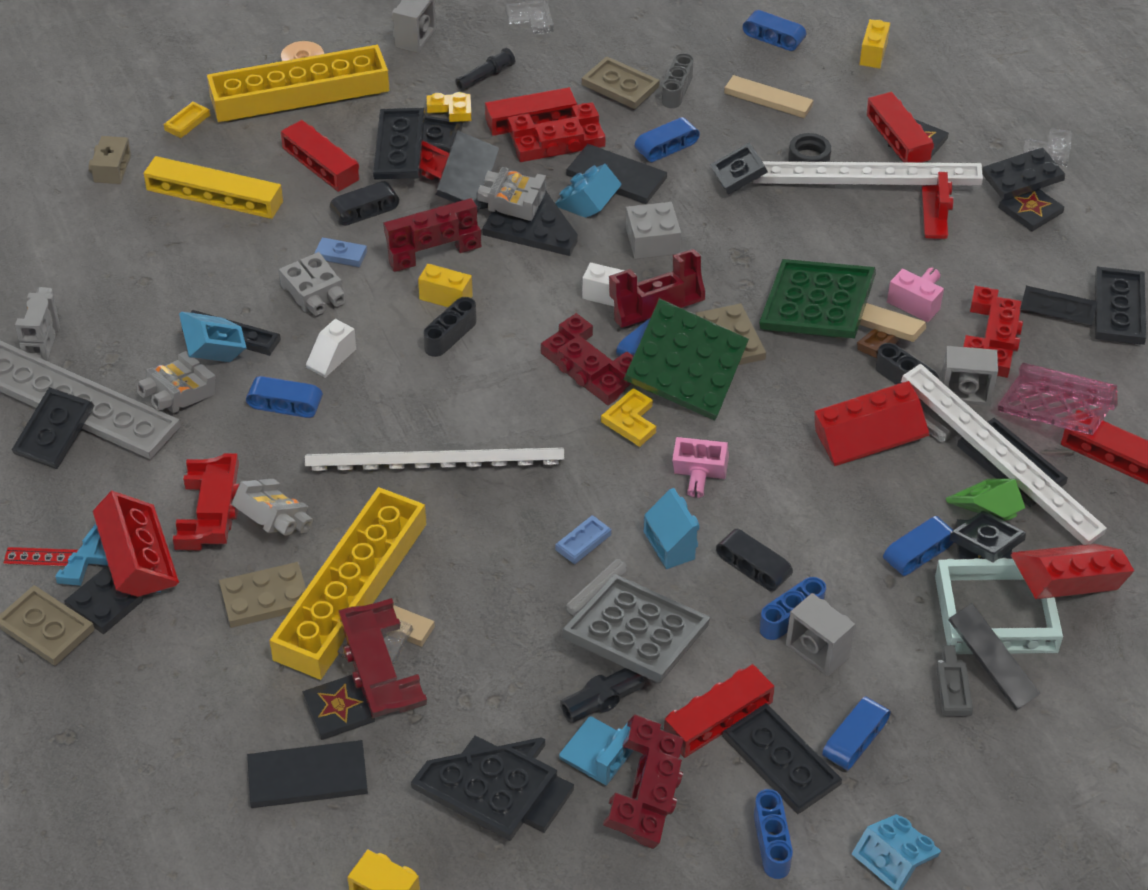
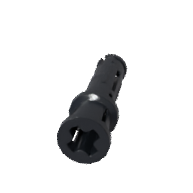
(493, 65)

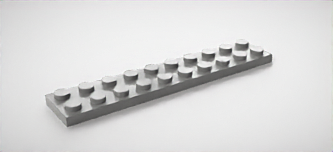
(113, 415)

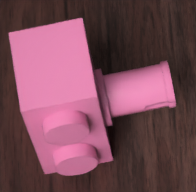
(916, 294)
(700, 461)

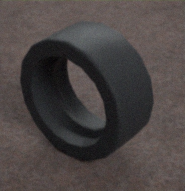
(809, 141)

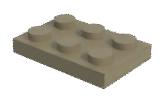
(620, 82)
(736, 320)
(262, 594)
(45, 625)

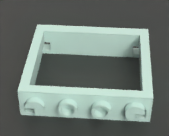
(1014, 639)

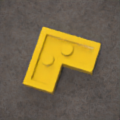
(457, 105)
(626, 417)

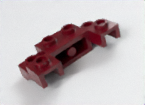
(430, 229)
(637, 301)
(585, 362)
(372, 662)
(654, 784)

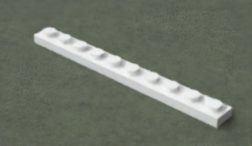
(869, 173)
(1005, 456)
(423, 458)

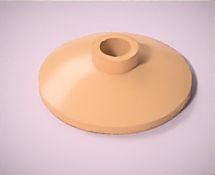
(300, 50)

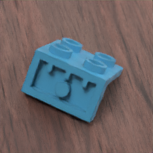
(597, 750)
(894, 850)

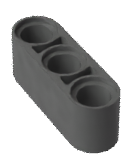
(677, 80)

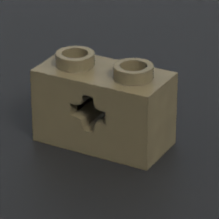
(110, 160)

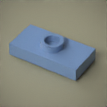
(342, 252)
(583, 539)

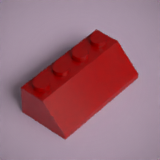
(871, 423)
(134, 545)
(1073, 570)

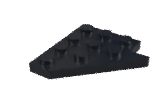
(546, 231)
(489, 785)

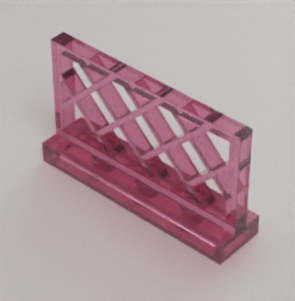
(1061, 387)

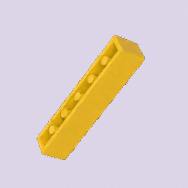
(213, 187)

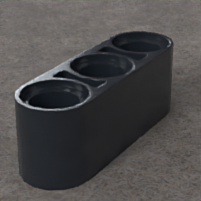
(364, 203)
(450, 326)
(895, 362)
(754, 559)

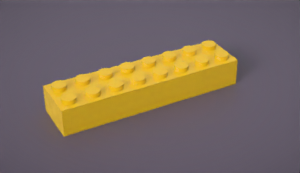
(298, 83)
(349, 577)

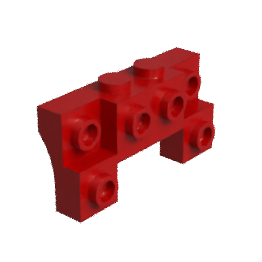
(556, 136)
(1001, 326)
(217, 487)

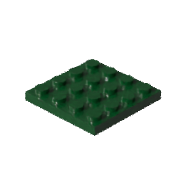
(818, 298)
(686, 359)

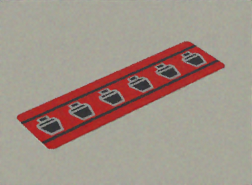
(38, 556)

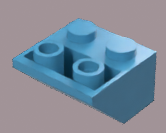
(589, 191)
(212, 337)
(672, 530)

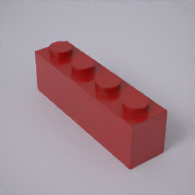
(541, 106)
(899, 128)
(320, 155)
(1111, 447)
(719, 708)

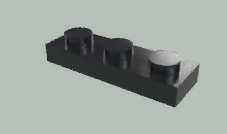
(1059, 305)

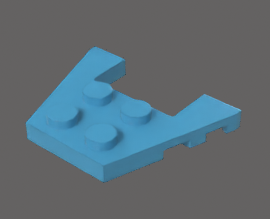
(89, 553)

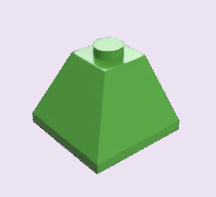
(993, 496)

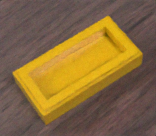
(186, 119)

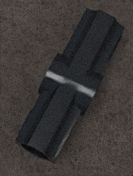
(601, 694)

